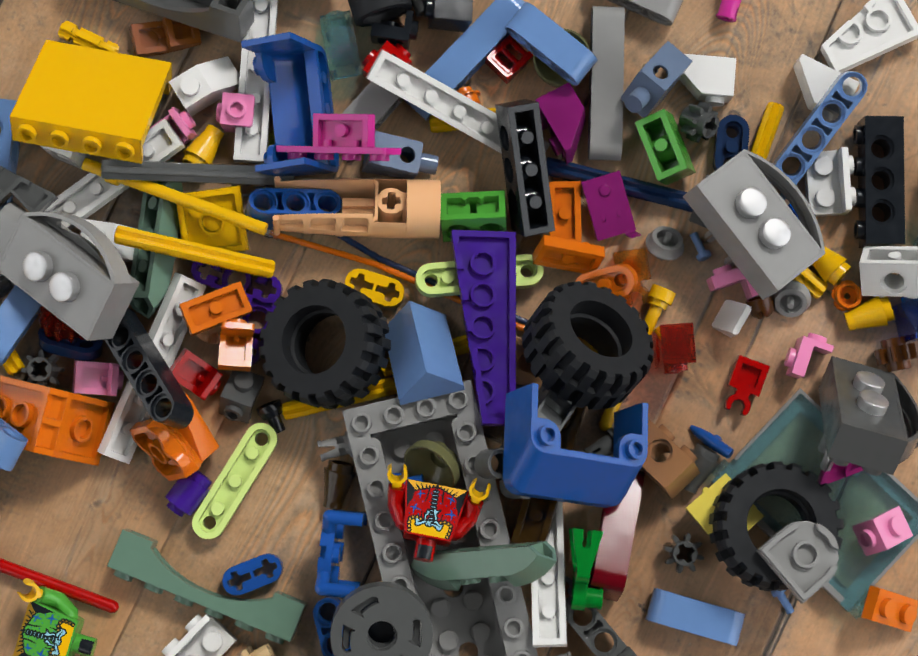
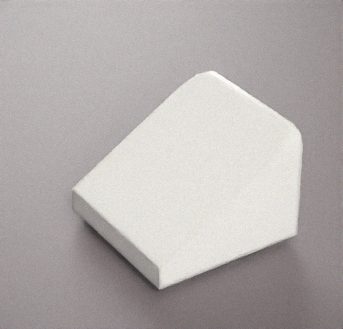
(731, 317)

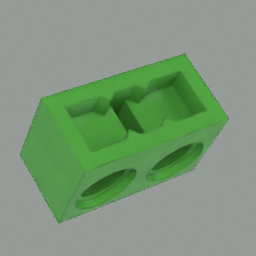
(473, 212)

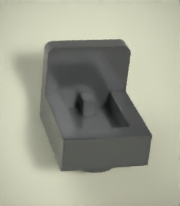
(240, 395)

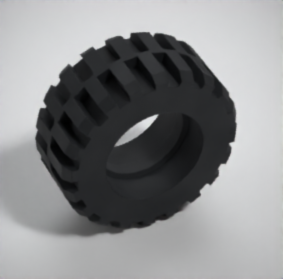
(287, 336)
(572, 367)
(742, 492)

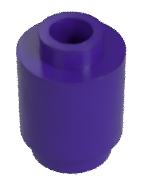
(188, 493)

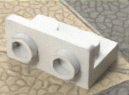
(829, 183)
(204, 638)

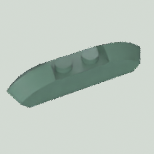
(152, 268)
(508, 562)

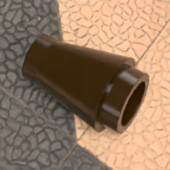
(337, 482)

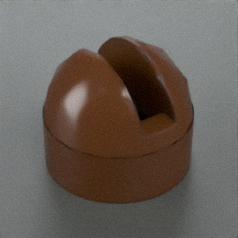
(761, 306)

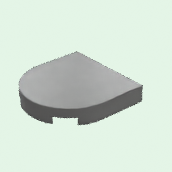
(802, 557)

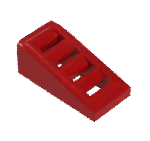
(501, 68)

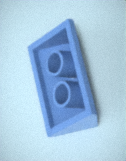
(422, 354)

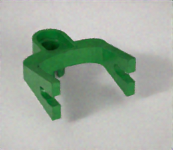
(582, 563)

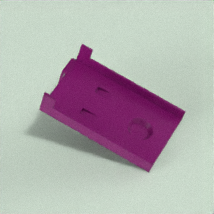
(609, 206)

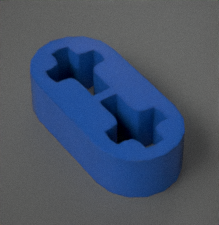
(255, 581)

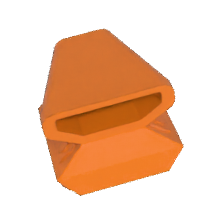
(173, 450)

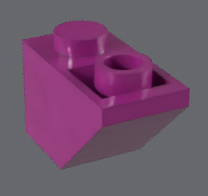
(564, 120)

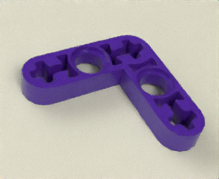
(256, 299)

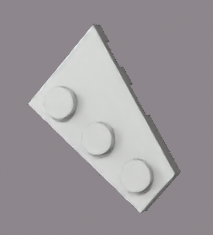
(869, 34)

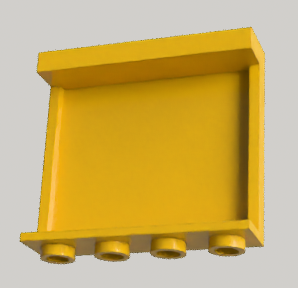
(90, 101)

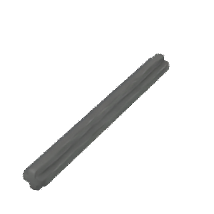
(186, 172)

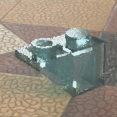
(340, 45)

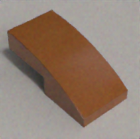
(162, 37)

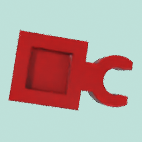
(746, 379)

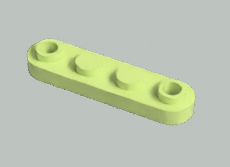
(447, 280)
(235, 481)

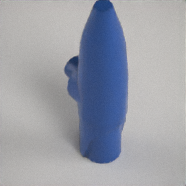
(712, 441)

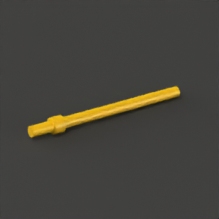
(184, 200)

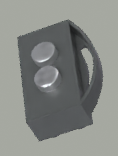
(865, 418)

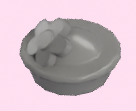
(665, 243)
(792, 299)

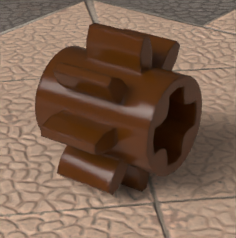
(895, 354)

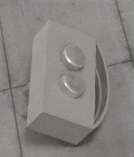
(756, 222)
(68, 273)

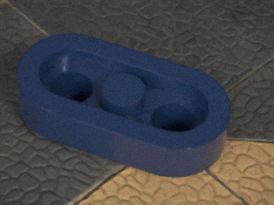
(728, 147)
(78, 350)

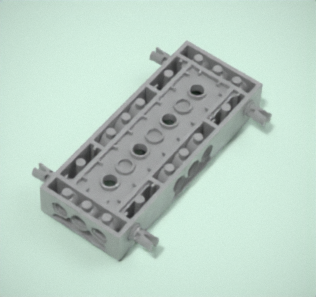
(378, 435)

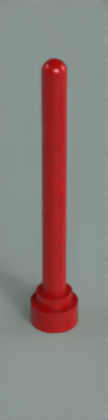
(71, 591)

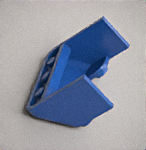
(297, 89)
(541, 469)

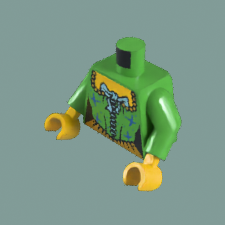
(51, 625)

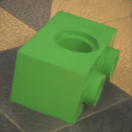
(665, 147)

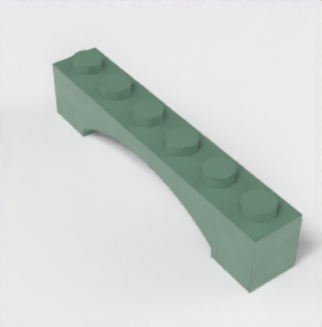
(139, 558)

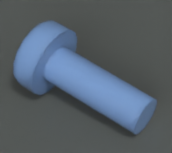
(702, 253)
(783, 600)

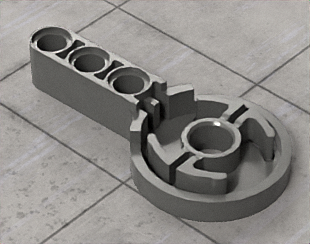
(394, 605)

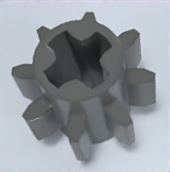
(699, 121)
(52, 369)
(674, 550)

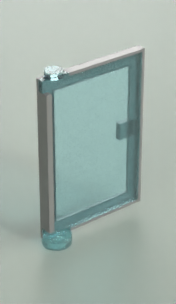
(794, 438)

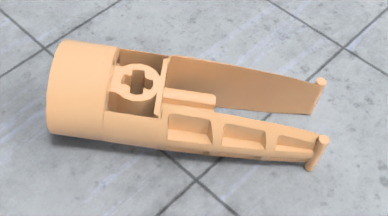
(366, 208)

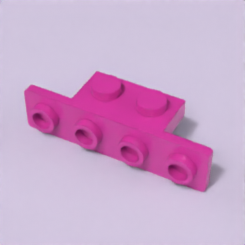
(342, 134)

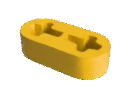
(377, 280)

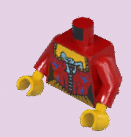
(432, 512)

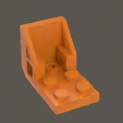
(55, 420)

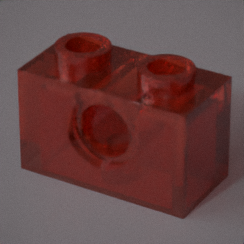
(674, 347)

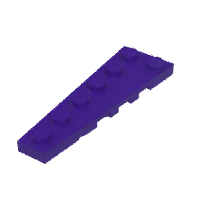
(488, 299)

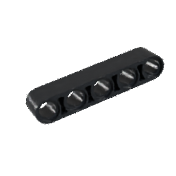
(149, 373)

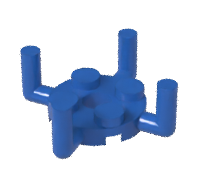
(332, 552)

